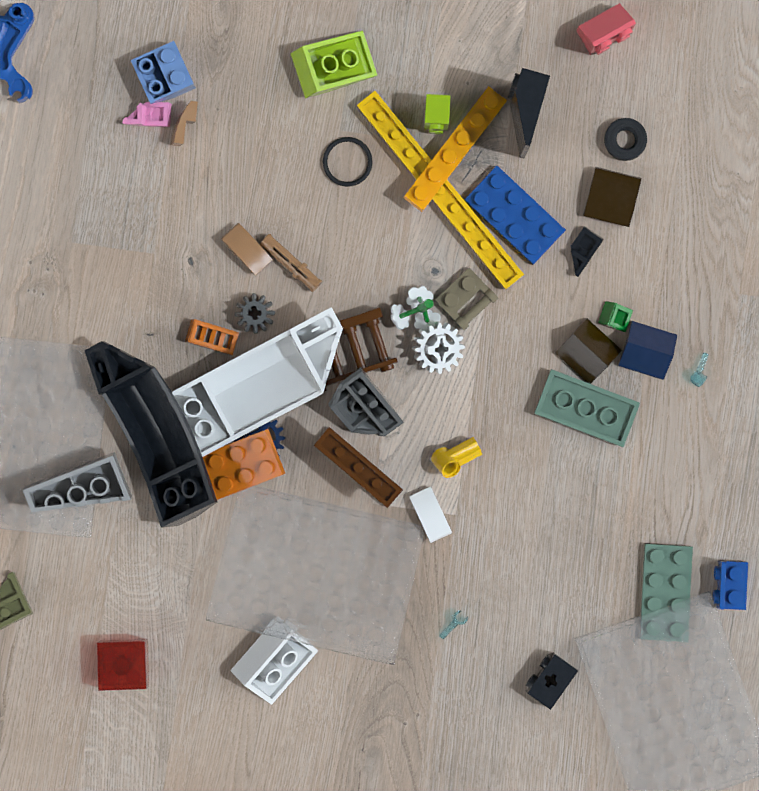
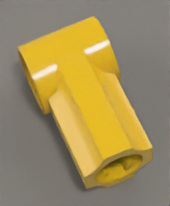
(450, 460)

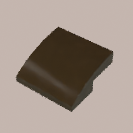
(612, 196)

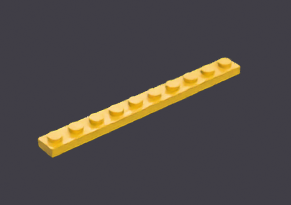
(447, 197)

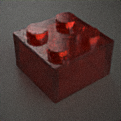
(122, 664)

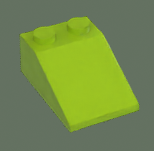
(333, 64)

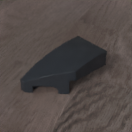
(584, 248)

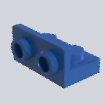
(731, 585)

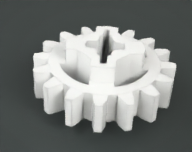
(448, 348)

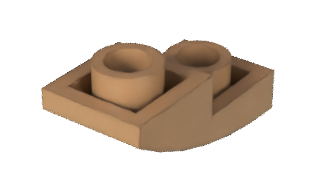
(246, 249)

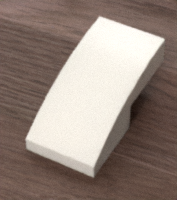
(430, 514)

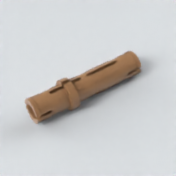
(311, 281)

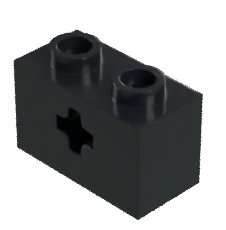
(563, 676)

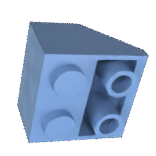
(163, 73)

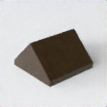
(588, 351)

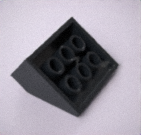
(527, 98)

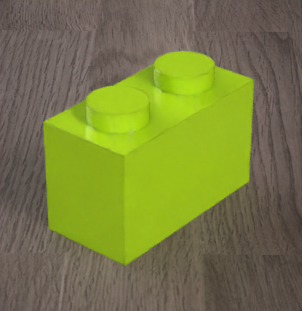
(437, 113)

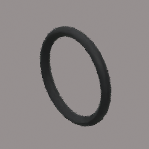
(343, 183)

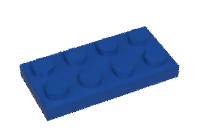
(515, 215)

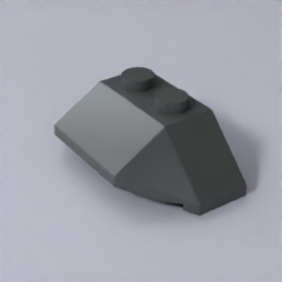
(364, 406)

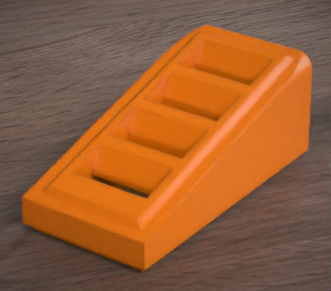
(209, 345)

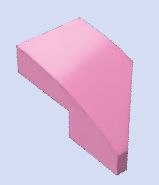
(150, 115)

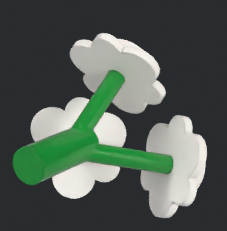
(420, 302)

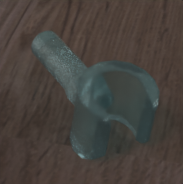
(698, 377)
(453, 625)

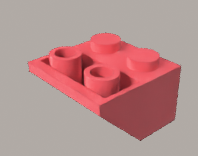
(605, 29)

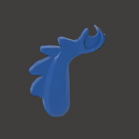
(12, 32)

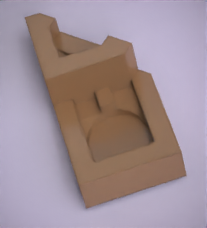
(187, 116)

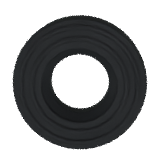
(618, 152)

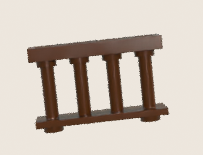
(349, 325)
(358, 467)

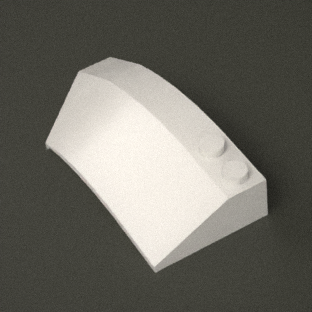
(261, 383)

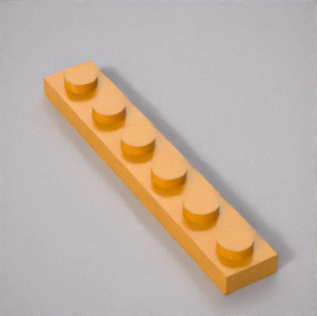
(455, 149)

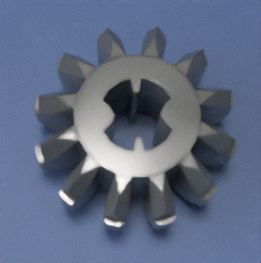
(249, 319)

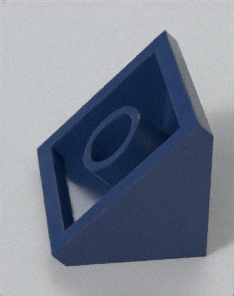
(648, 350)

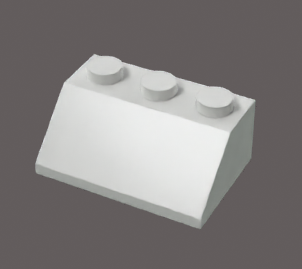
(272, 665)

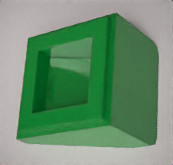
(615, 316)

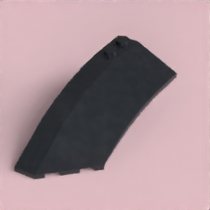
(155, 433)

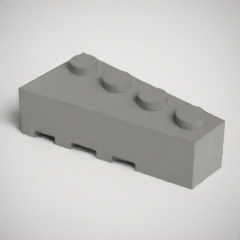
(83, 485)

